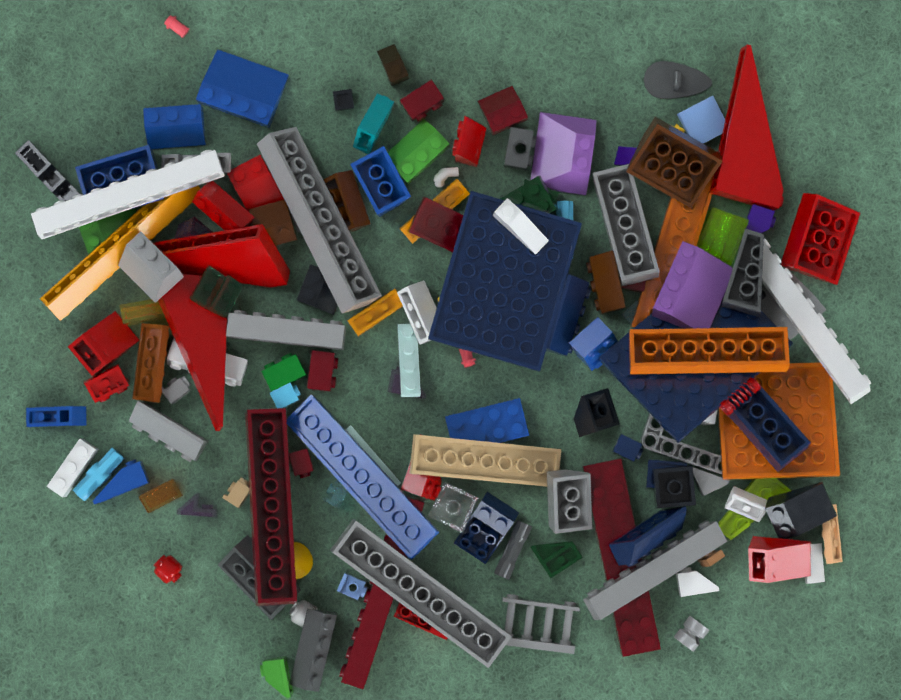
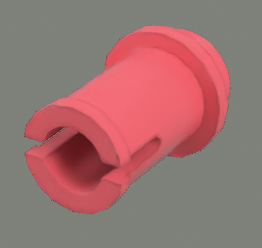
(179, 28)
(467, 358)

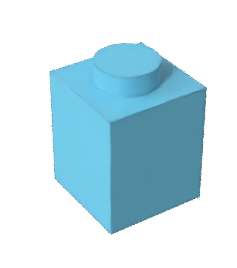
(285, 395)

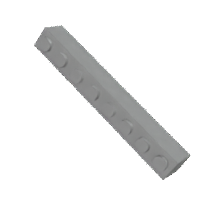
(654, 570)

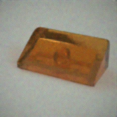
(160, 495)

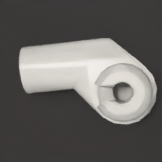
(443, 174)

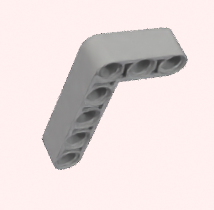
(696, 452)

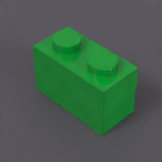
(284, 372)

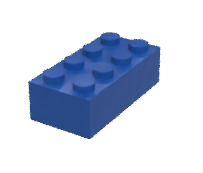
(490, 423)

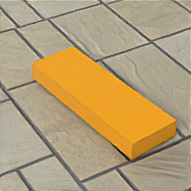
(375, 312)

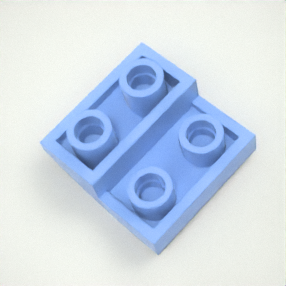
(703, 120)

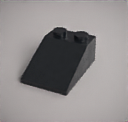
(799, 510)

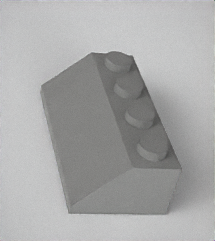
(168, 431)

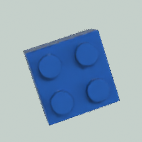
(593, 343)

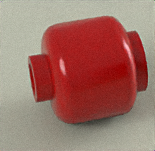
(168, 569)

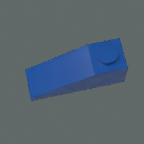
(56, 416)
(125, 480)

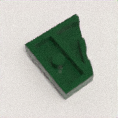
(556, 556)

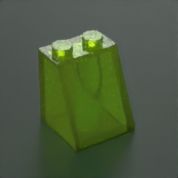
(722, 234)

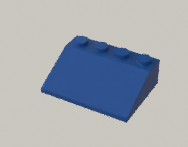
(242, 88)
(116, 168)

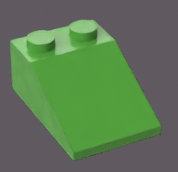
(100, 230)

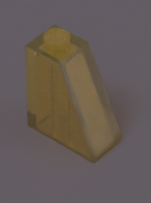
(141, 312)

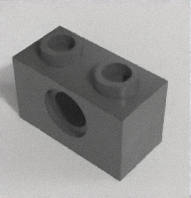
(519, 137)

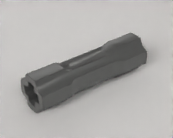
(518, 537)

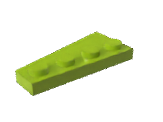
(734, 523)

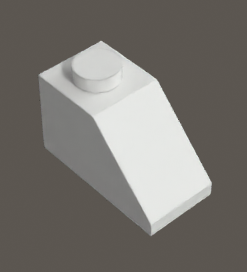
(693, 583)

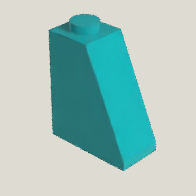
(373, 123)

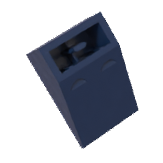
(486, 527)

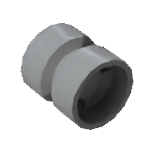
(691, 633)

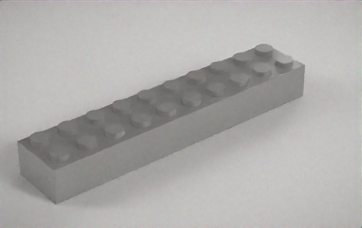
(319, 219)
(420, 593)

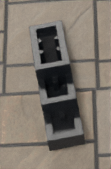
(46, 172)

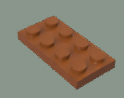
(150, 362)

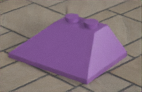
(564, 152)

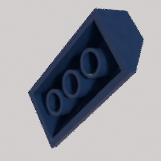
(567, 315)
(648, 536)

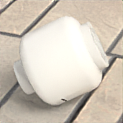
(299, 611)

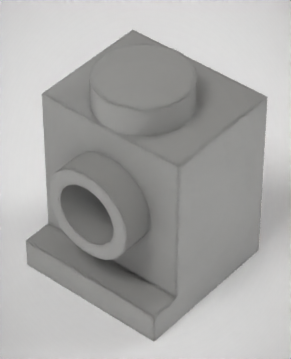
(176, 389)

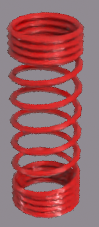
(727, 407)

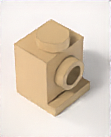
(237, 492)

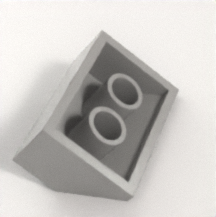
(149, 267)
(569, 501)

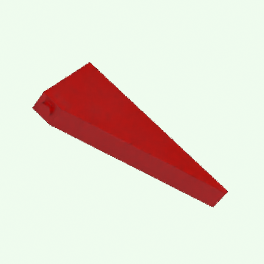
(746, 147)
(240, 252)
(201, 342)

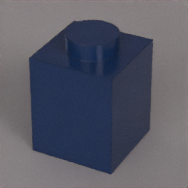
(628, 448)

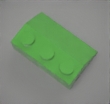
(417, 151)

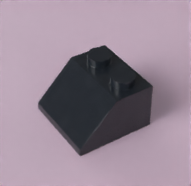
(316, 292)

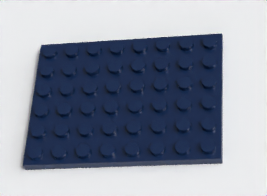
(499, 292)
(683, 399)

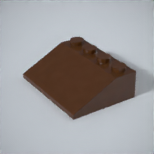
(673, 162)

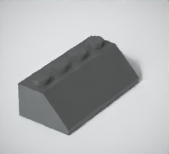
(240, 568)
(313, 649)

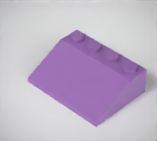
(692, 289)

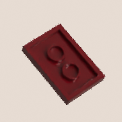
(436, 224)

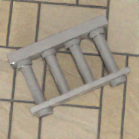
(545, 642)

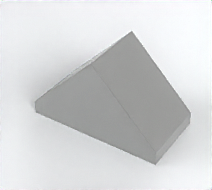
(708, 482)

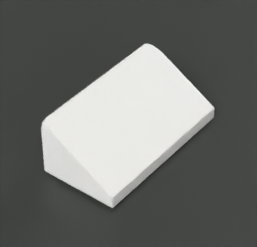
(746, 504)
(817, 566)

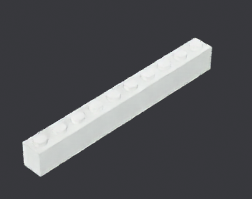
(127, 194)
(812, 328)

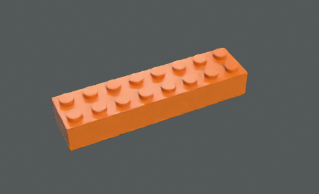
(709, 350)

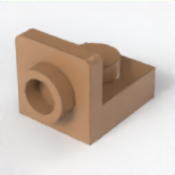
(711, 558)

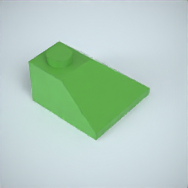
(277, 675)

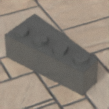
(745, 282)

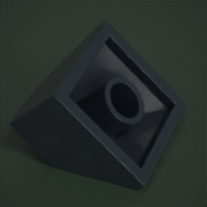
(595, 413)

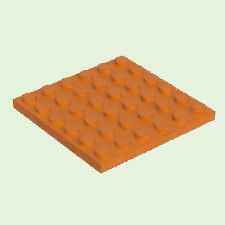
(808, 400)

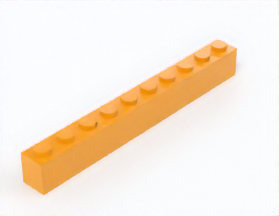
(106, 257)

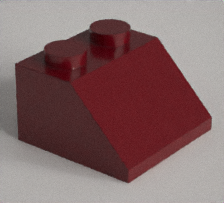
(503, 110)

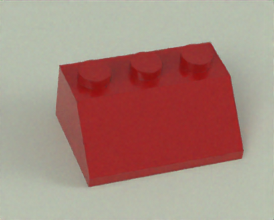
(222, 207)

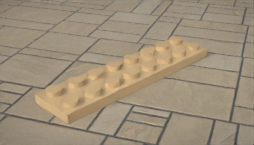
(482, 460)

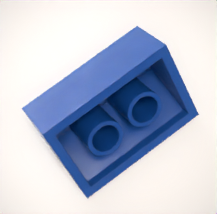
(174, 126)
(381, 181)

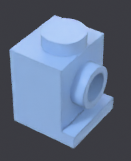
(346, 581)

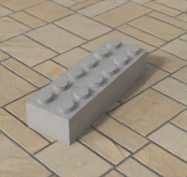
(625, 225)
(286, 331)

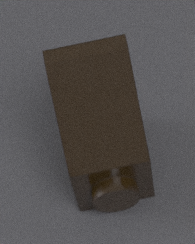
(393, 65)

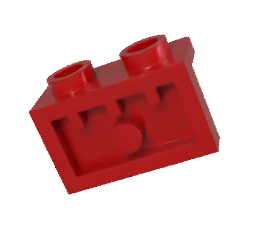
(107, 383)

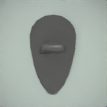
(674, 80)

